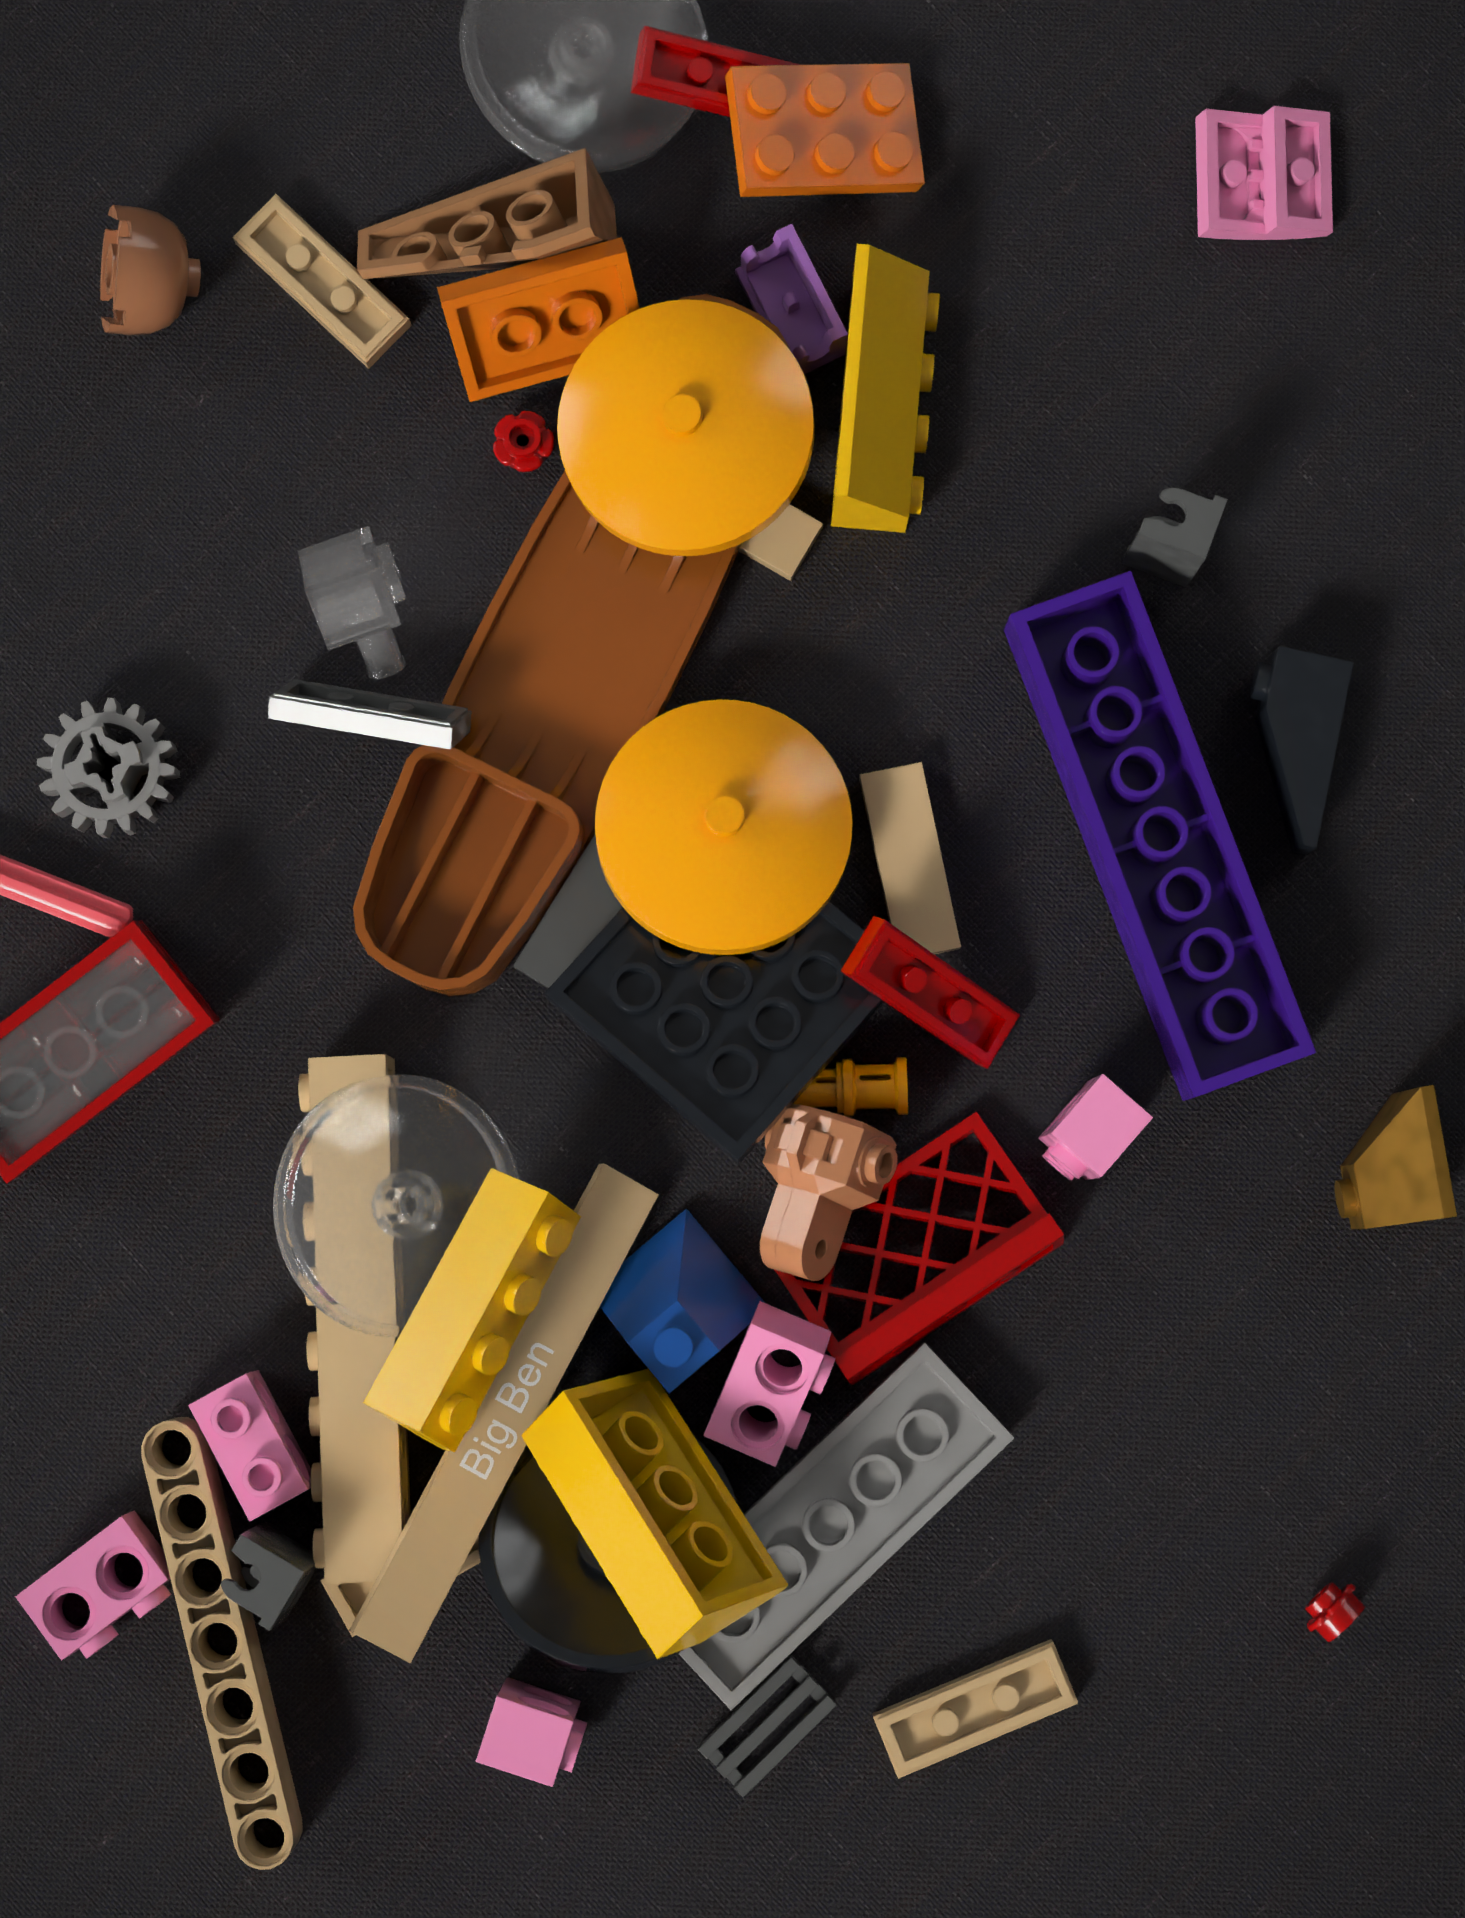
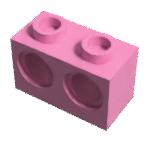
(1093, 1130)
(763, 1382)
(252, 1444)
(93, 1576)
(532, 1732)

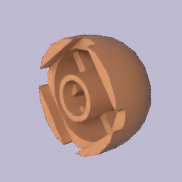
(145, 272)

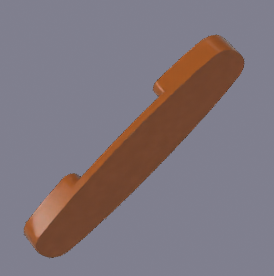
(556, 684)

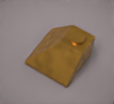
(1398, 1166)

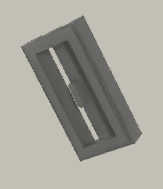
(728, 1764)

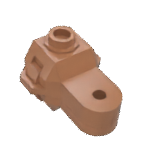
(822, 1174)

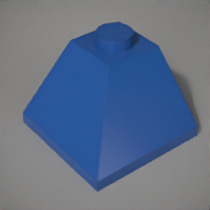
(679, 1301)

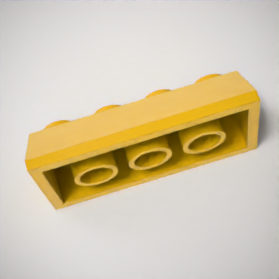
(881, 393)
(473, 1310)
(652, 1510)

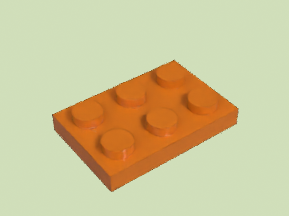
(824, 129)
(535, 316)

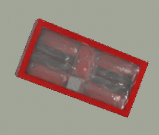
(91, 1042)

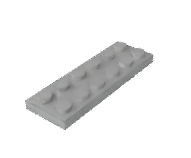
(852, 1510)

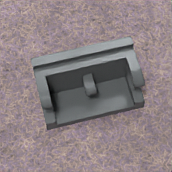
(1175, 548)
(277, 1575)

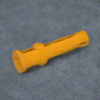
(860, 1087)

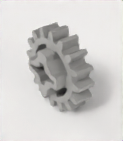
(82, 776)

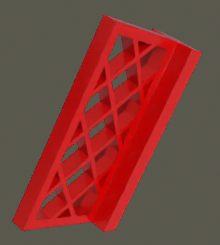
(959, 1284)

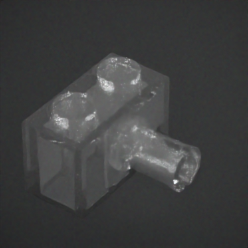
(355, 597)

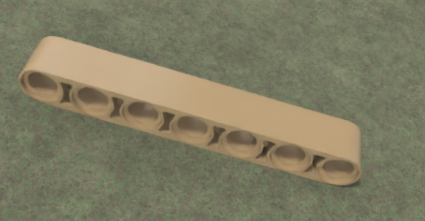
(216, 1672)

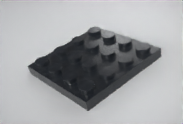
(720, 1033)

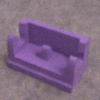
(792, 297)

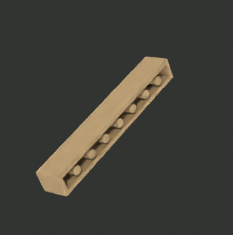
(362, 1451)

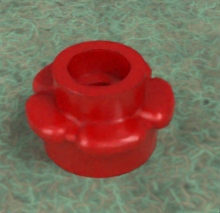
(525, 457)
(1333, 1610)

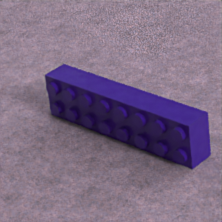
(1157, 836)

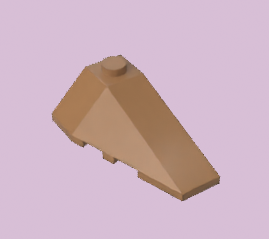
(496, 224)

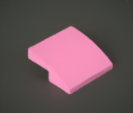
(1264, 174)

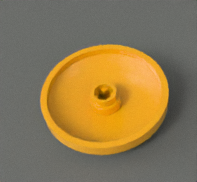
(686, 427)
(723, 827)

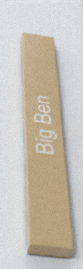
(473, 1477)

